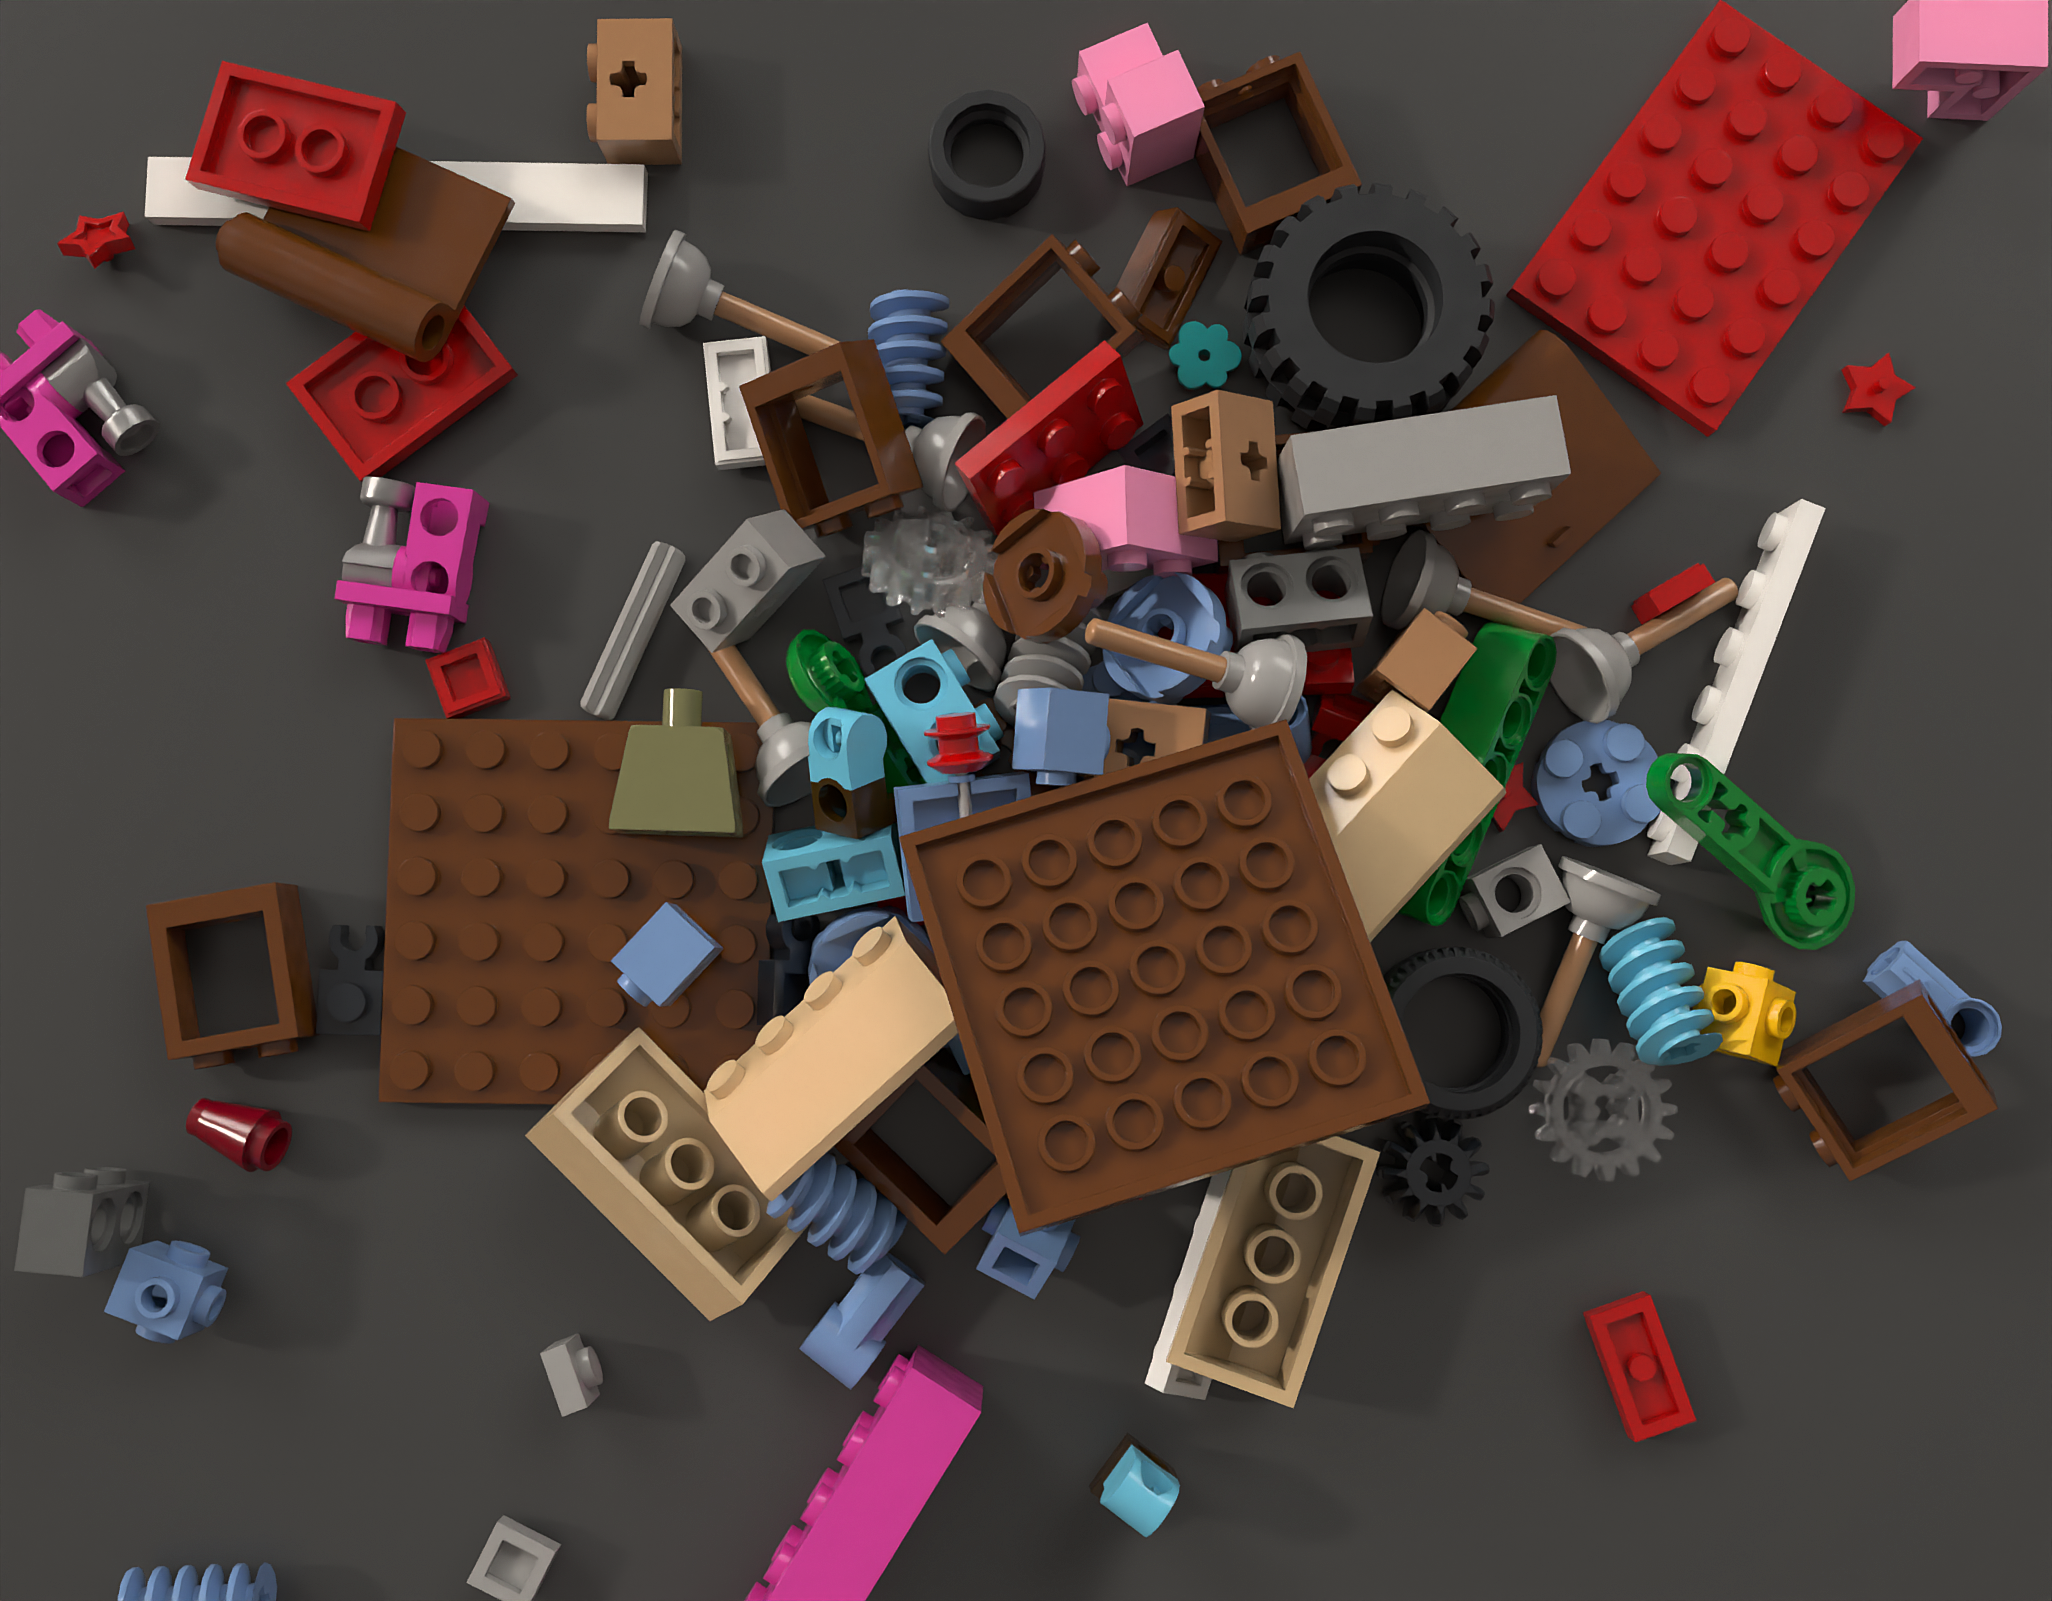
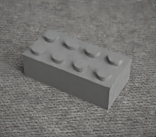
(1421, 472)

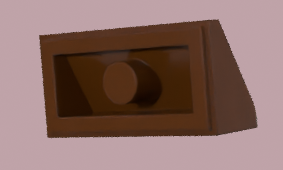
(1167, 272)

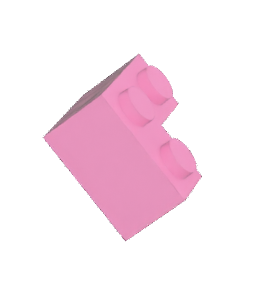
(1969, 53)
(1140, 102)
(1132, 520)

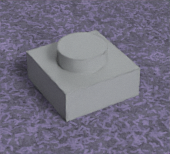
(572, 1373)
(513, 1562)

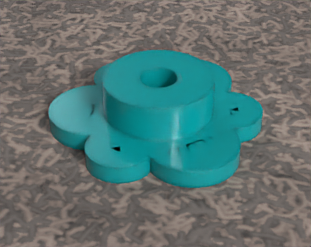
(1212, 342)

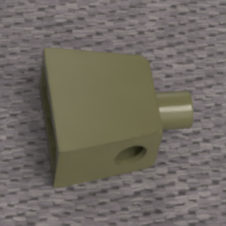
(678, 775)

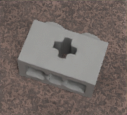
(747, 580)

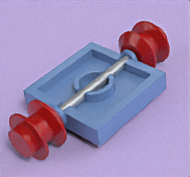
(960, 796)

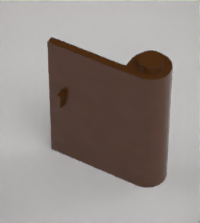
(388, 283)
(1605, 475)

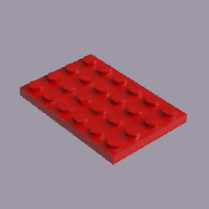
(1714, 218)

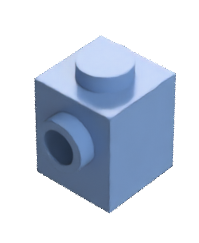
(1060, 734)
(665, 957)

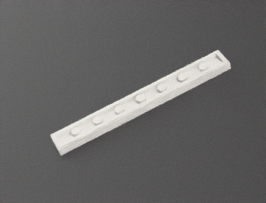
(543, 193)

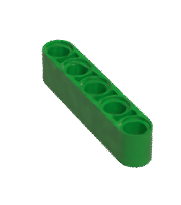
(1491, 719)

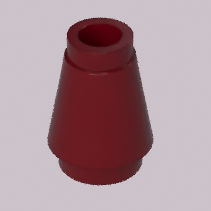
(242, 1133)

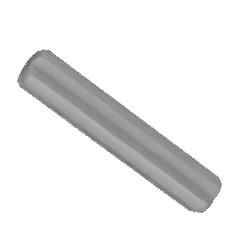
(633, 630)

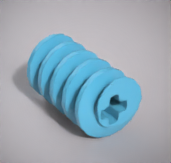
(1653, 995)

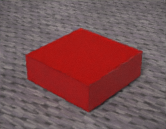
(1672, 592)
(468, 679)

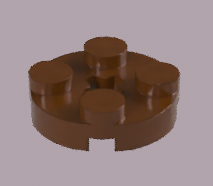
(1072, 583)

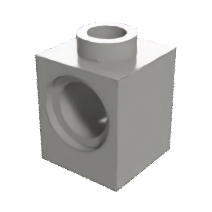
(1538, 886)

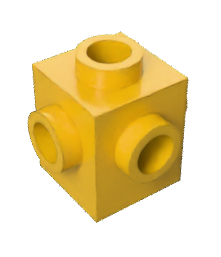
(1748, 1012)

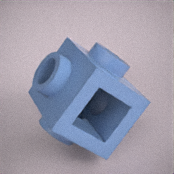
(1024, 1260)
(168, 1290)

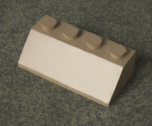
(1399, 804)
(831, 1057)
(664, 1177)
(1273, 1267)

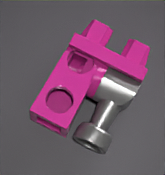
(48, 392)
(419, 580)

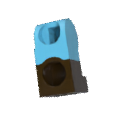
(849, 773)
(1136, 1486)

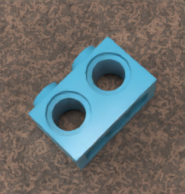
(912, 719)
(829, 872)

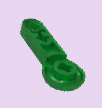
(830, 677)
(1760, 853)

